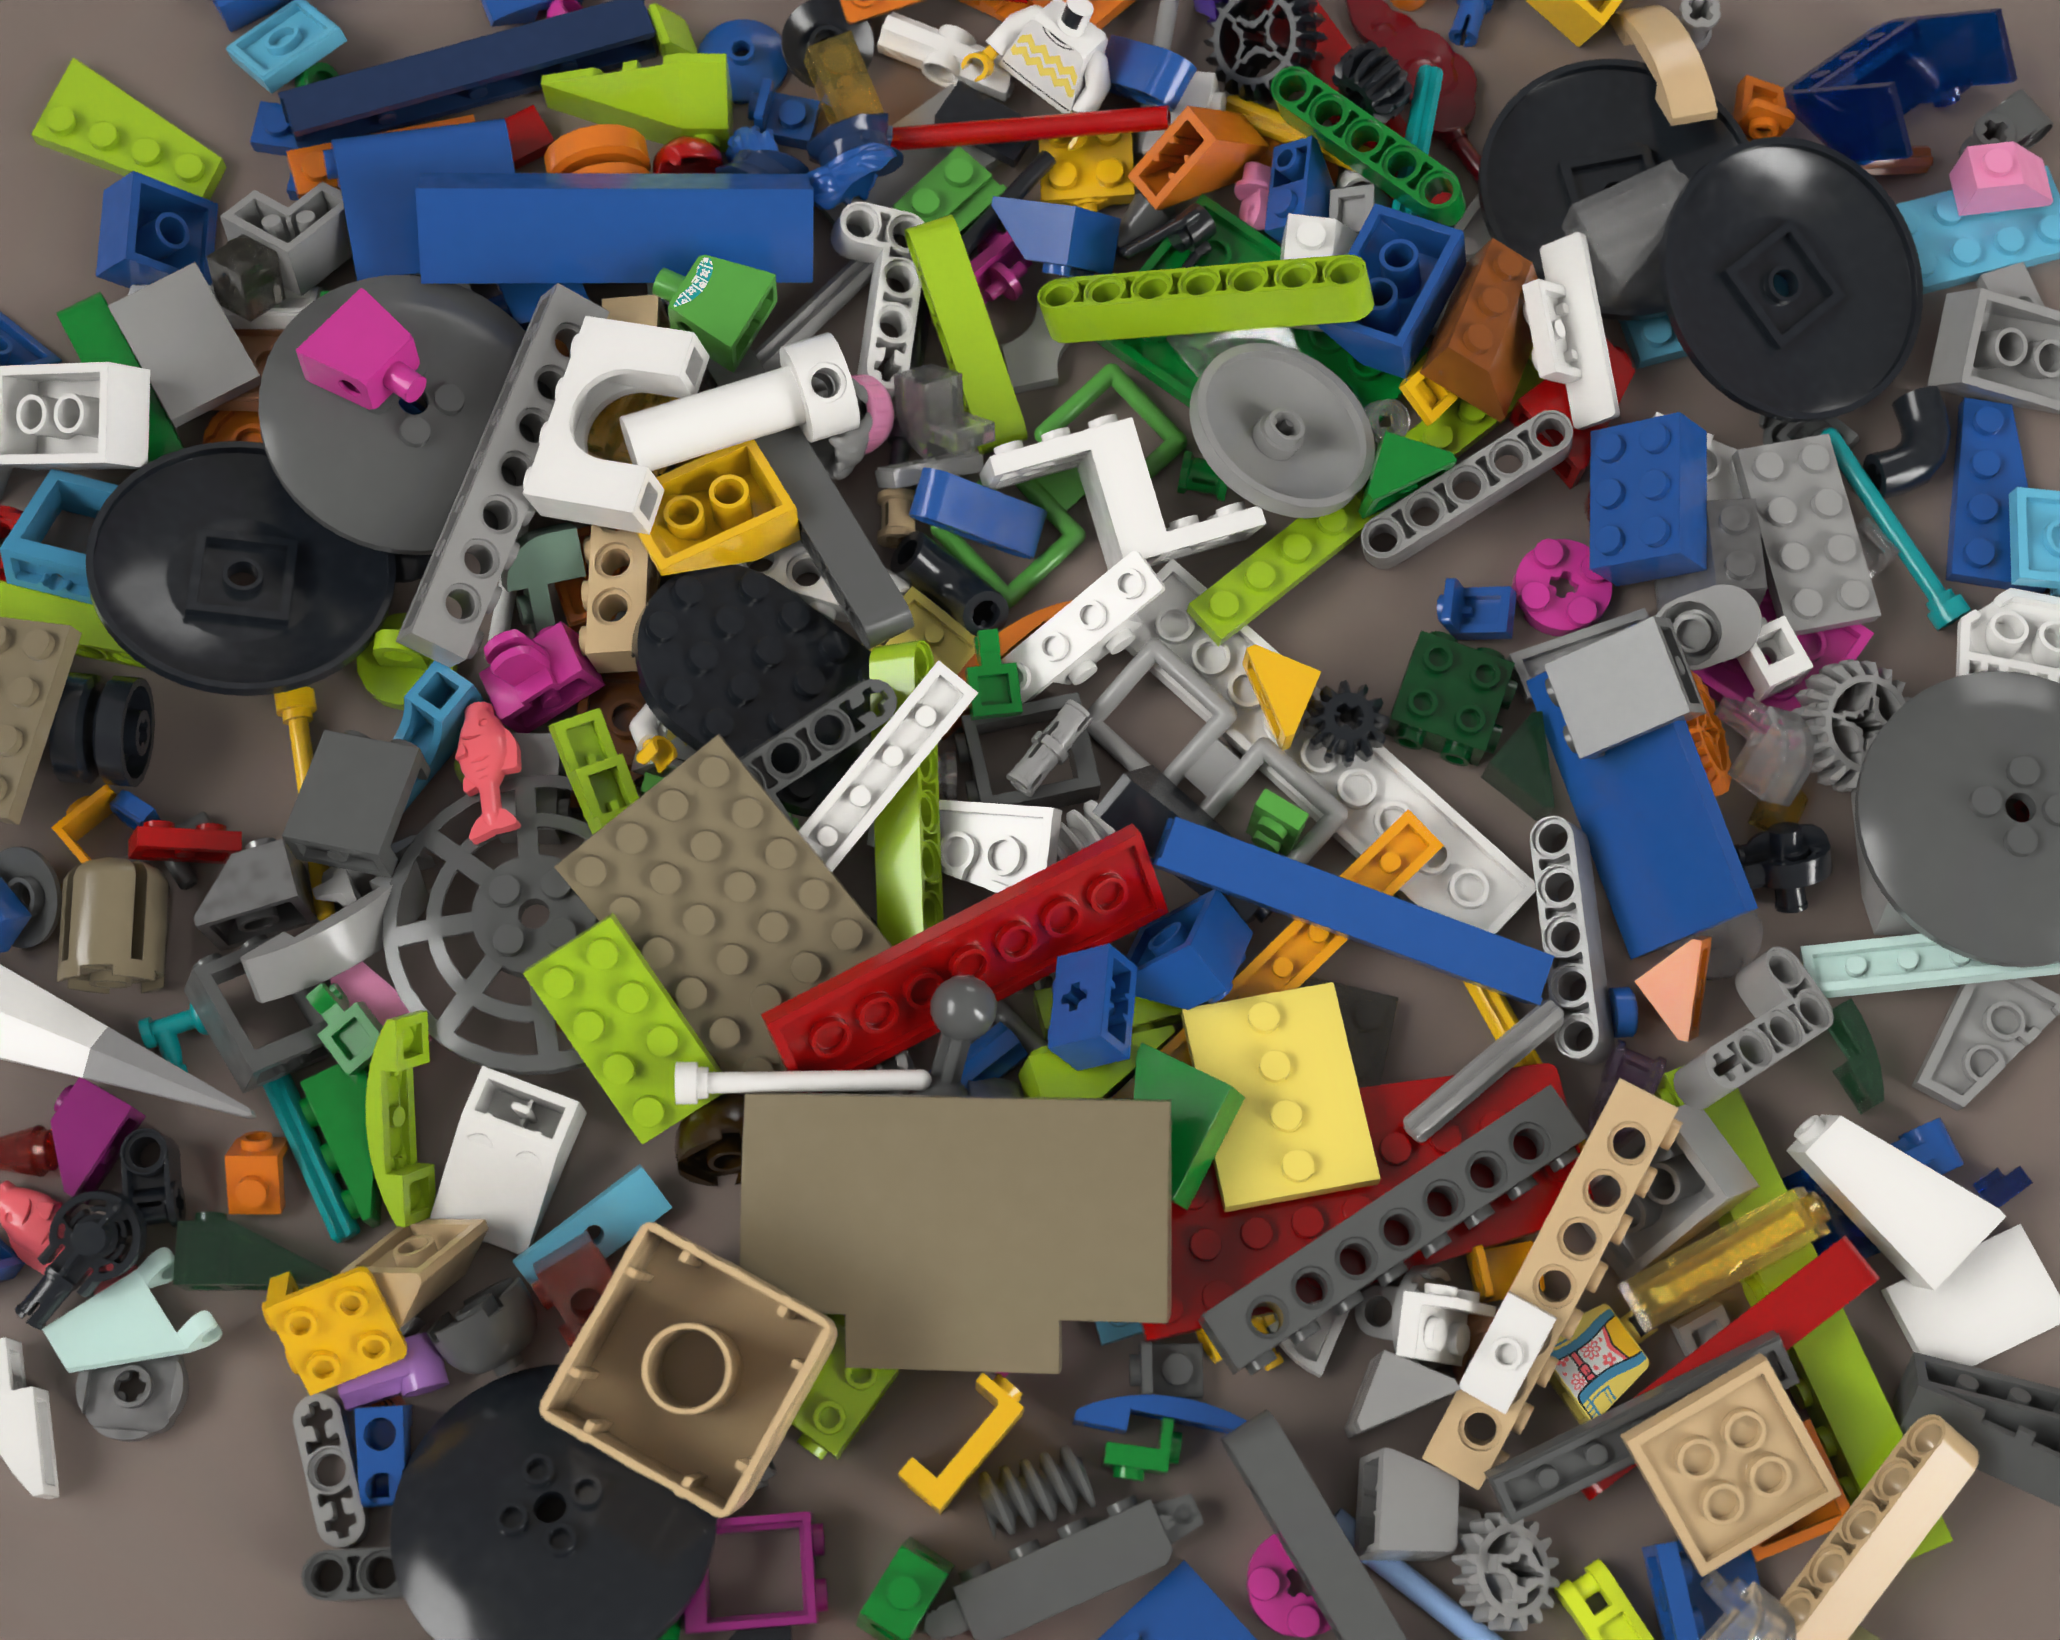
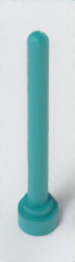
(1943, 604)

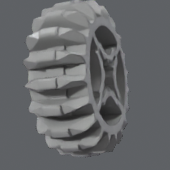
(1846, 734)

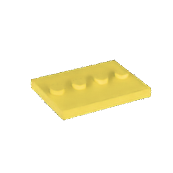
(1302, 1105)

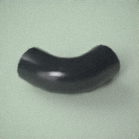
(1921, 448)
(949, 583)

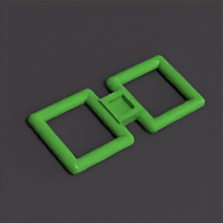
(1064, 489)

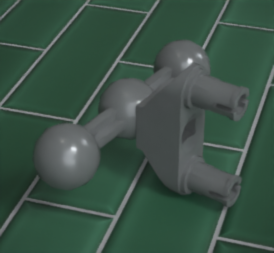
(962, 1012)

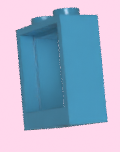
(36, 564)

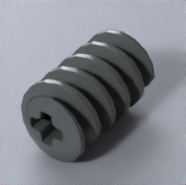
(1035, 1490)

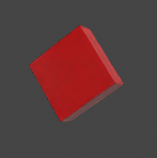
(527, 136)

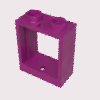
(814, 1590)

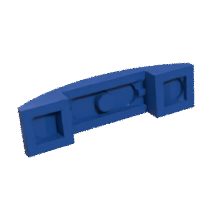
(1114, 1413)

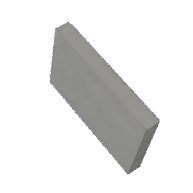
(186, 344)

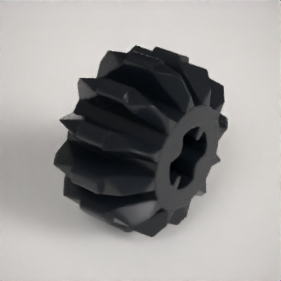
(1373, 81)
(1348, 708)

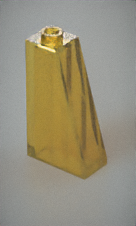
(1725, 1258)

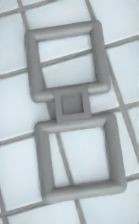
(1206, 758)

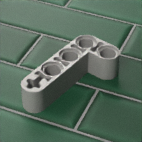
(1787, 1016)

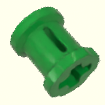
(1199, 477)

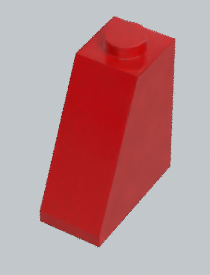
(1553, 396)

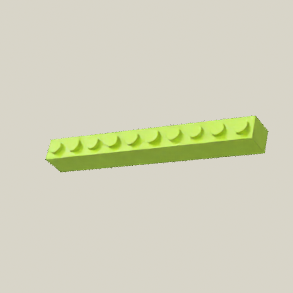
(1829, 1361)

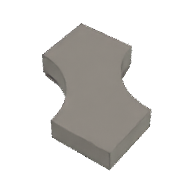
(1033, 357)

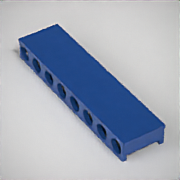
(609, 225)

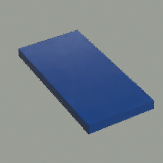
(1652, 832)

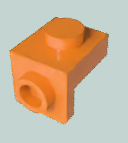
(1761, 108)
(256, 1174)

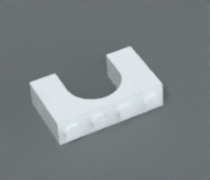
(604, 365)

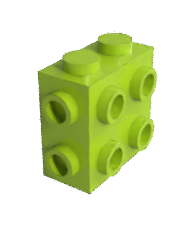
(839, 1401)

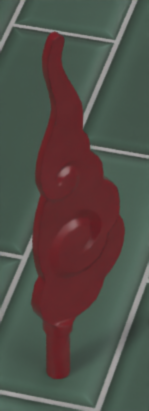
(1417, 47)

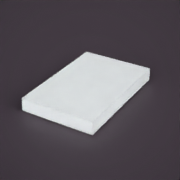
(1982, 1306)

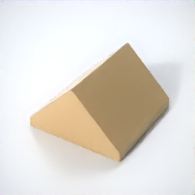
(421, 1262)

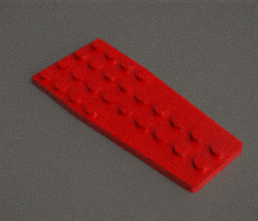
(1225, 1251)

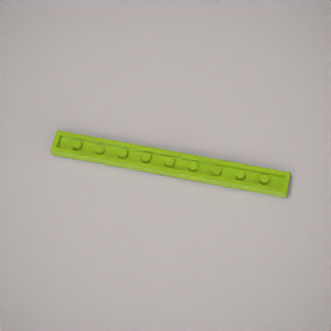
(1313, 541)

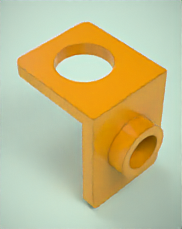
(83, 817)
(1496, 1269)

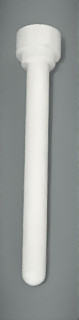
(697, 1082)

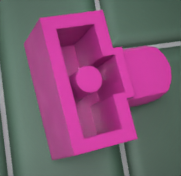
(537, 676)

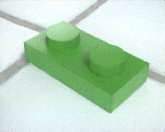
(1276, 823)

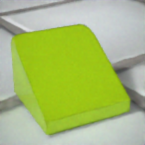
(670, 31)

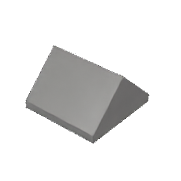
(1394, 1389)

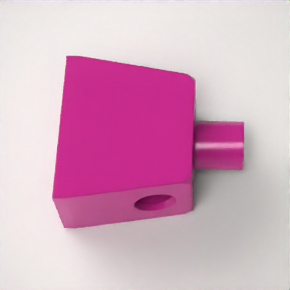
(363, 355)

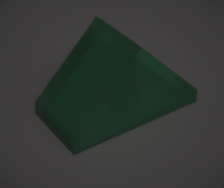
(1523, 769)

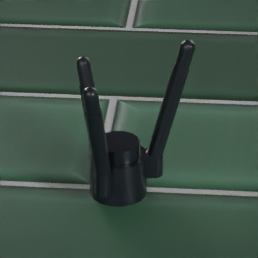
(1185, 232)

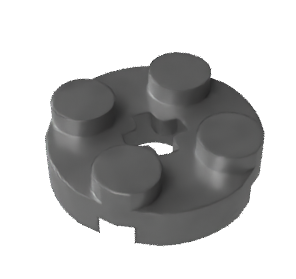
(153, 1410)

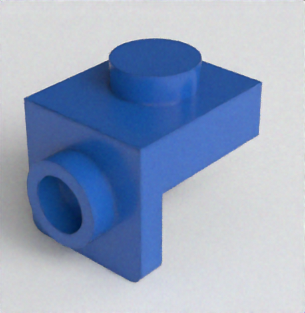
(1477, 611)

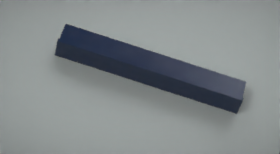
(467, 73)

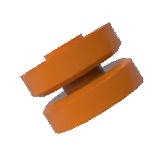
(599, 150)

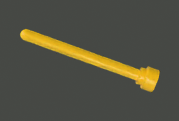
(297, 712)

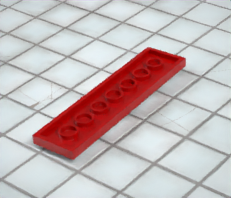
(1000, 940)

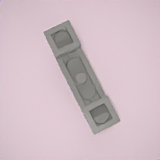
(334, 944)

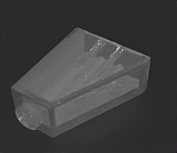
(1625, 225)

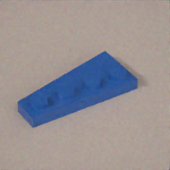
(1985, 472)

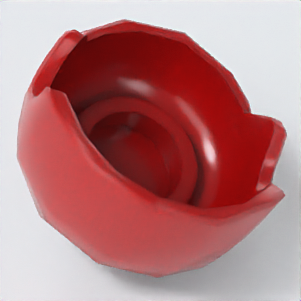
(687, 156)

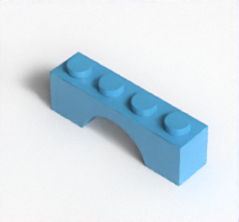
(435, 717)

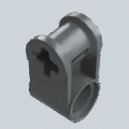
(2013, 120)

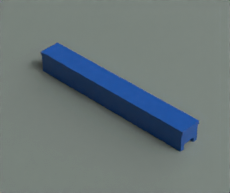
(1352, 911)

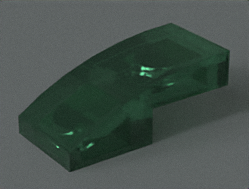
(1862, 1072)

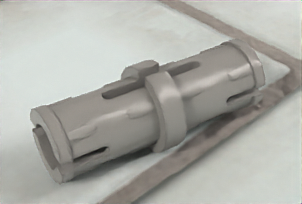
(1049, 748)

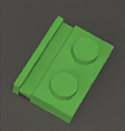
(952, 187)

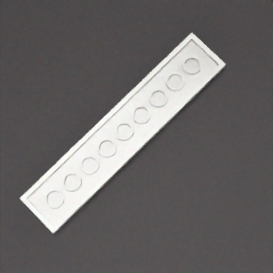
(1462, 881)

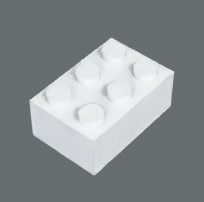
(74, 416)

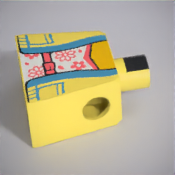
(1599, 1362)

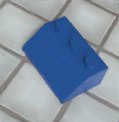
(1411, 277)

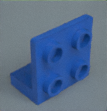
(1679, 1600)

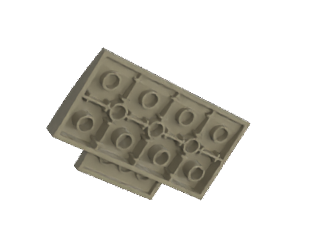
(959, 1220)

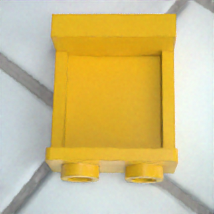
(942, 1490)

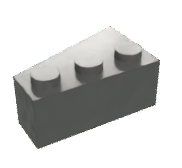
(2003, 1416)

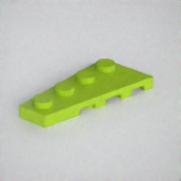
(118, 133)

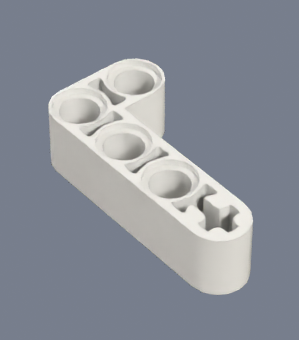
(883, 303)

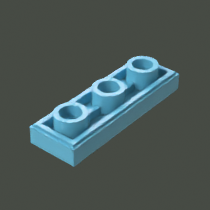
(617, 1212)

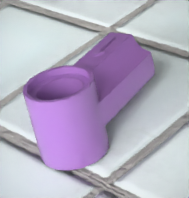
(414, 1375)

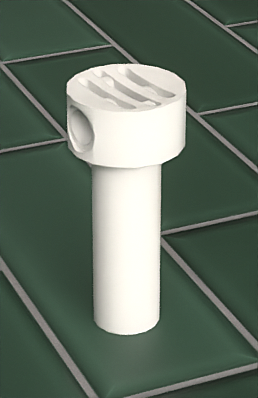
(749, 408)

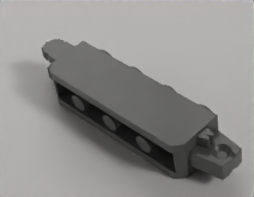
(1065, 1572)

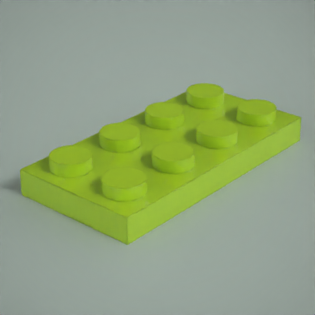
(621, 1024)

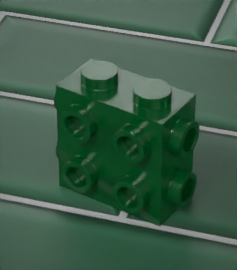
(1451, 699)

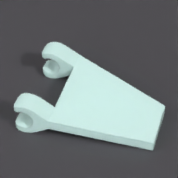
(128, 1323)

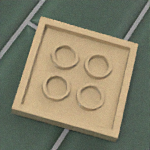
(1731, 1464)

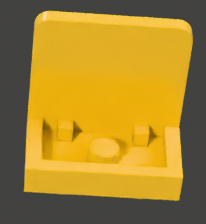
(333, 1327)

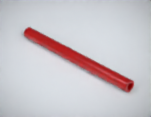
(1032, 128)

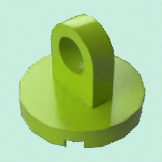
(390, 667)

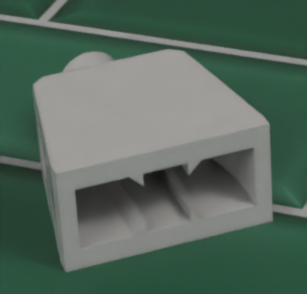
(1407, 1509)

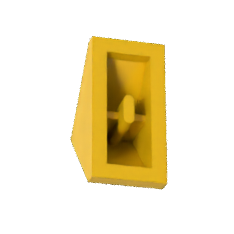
(1281, 689)

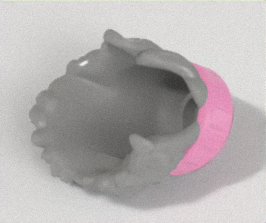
(845, 450)

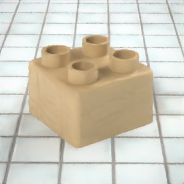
(689, 1370)

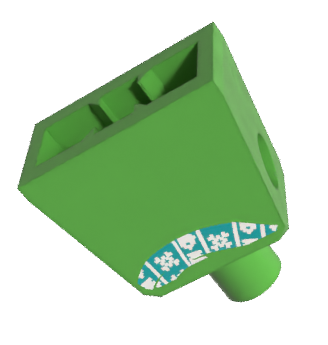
(719, 304)

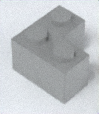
(307, 236)

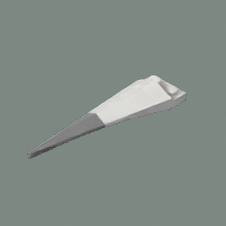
(62, 1039)

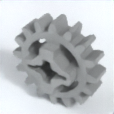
(1505, 1572)

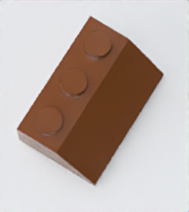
(1484, 331)

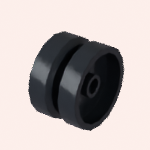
(103, 730)

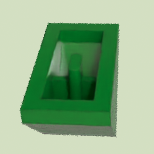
(1401, 469)

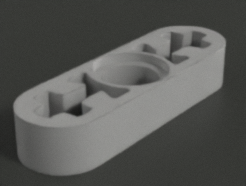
(310, 1460)

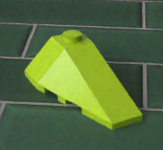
(662, 102)

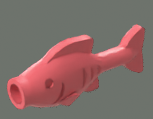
(485, 757)
(27, 1220)

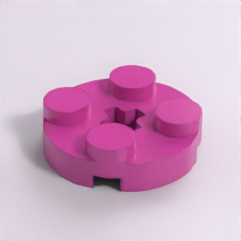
(1538, 599)
(1269, 1595)

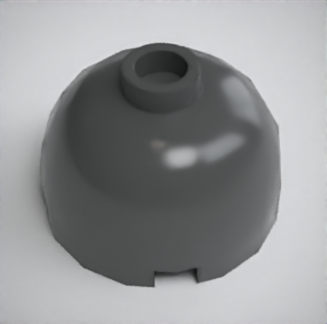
(488, 1329)

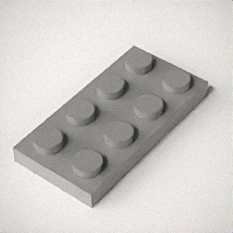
(1807, 535)

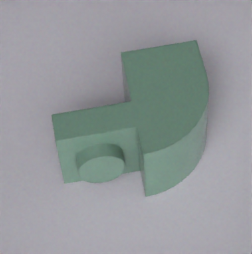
(543, 558)

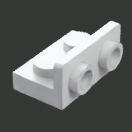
(1436, 1325)

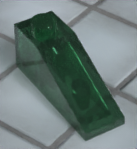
(228, 1257)

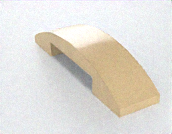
(1673, 61)

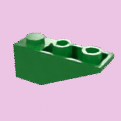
(339, 1108)

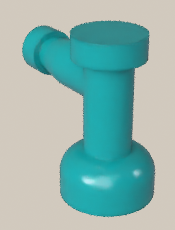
(164, 1033)

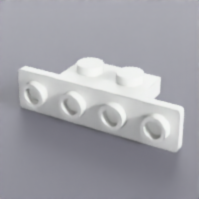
(1570, 331)
(1087, 628)

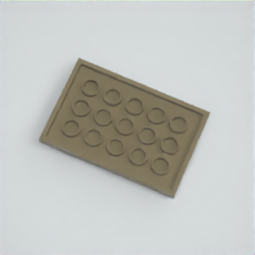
(722, 902)

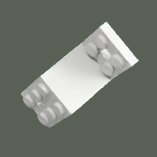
(1119, 492)

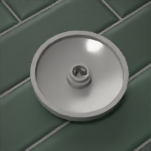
(1282, 430)

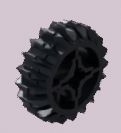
(1241, 50)

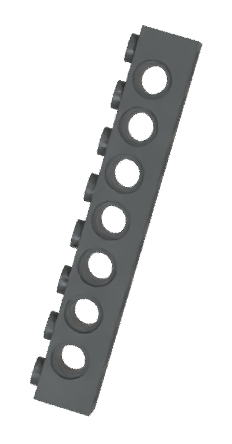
(1540, 1118)

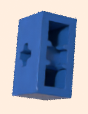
(1092, 1007)

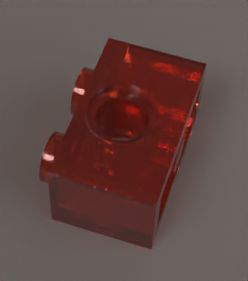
(565, 1272)

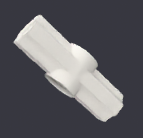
(941, 54)

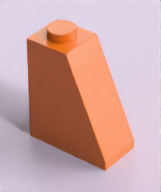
(1197, 156)

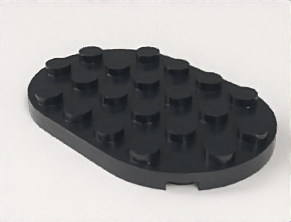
(745, 662)

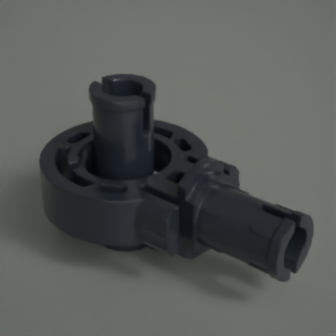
(1787, 860)
(86, 1244)

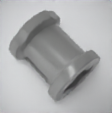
(1699, 19)

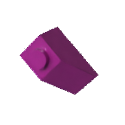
(89, 1134)

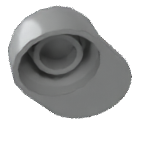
(1714, 624)

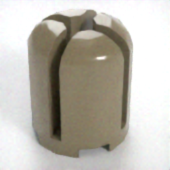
(113, 926)

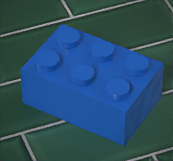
(1648, 499)

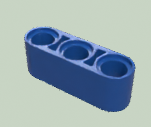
(1147, 72)
(978, 513)

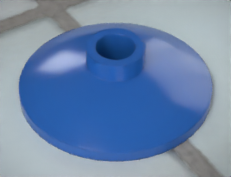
(761, 62)

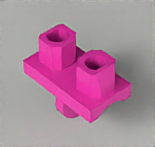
(999, 267)

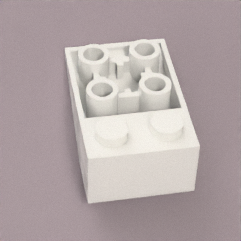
(508, 1157)

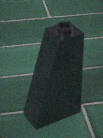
(1147, 802)

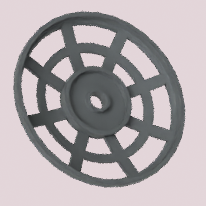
(496, 926)

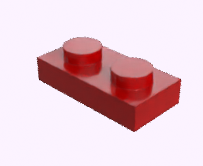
(163, 842)

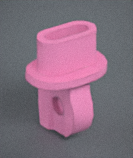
(1253, 194)

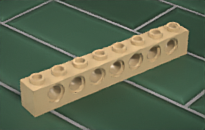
(606, 550)
(1628, 1106)

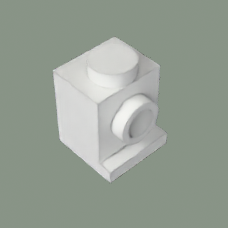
(1787, 655)

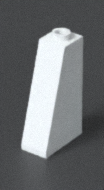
(1897, 1202)

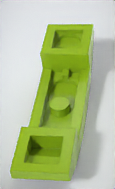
(390, 1119)

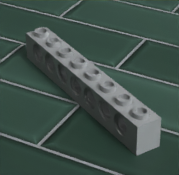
(428, 623)

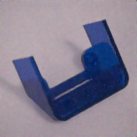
(1867, 87)

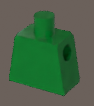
(904, 1592)

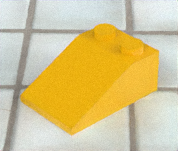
(721, 512)

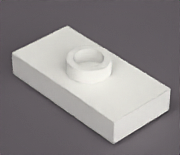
(1507, 1352)

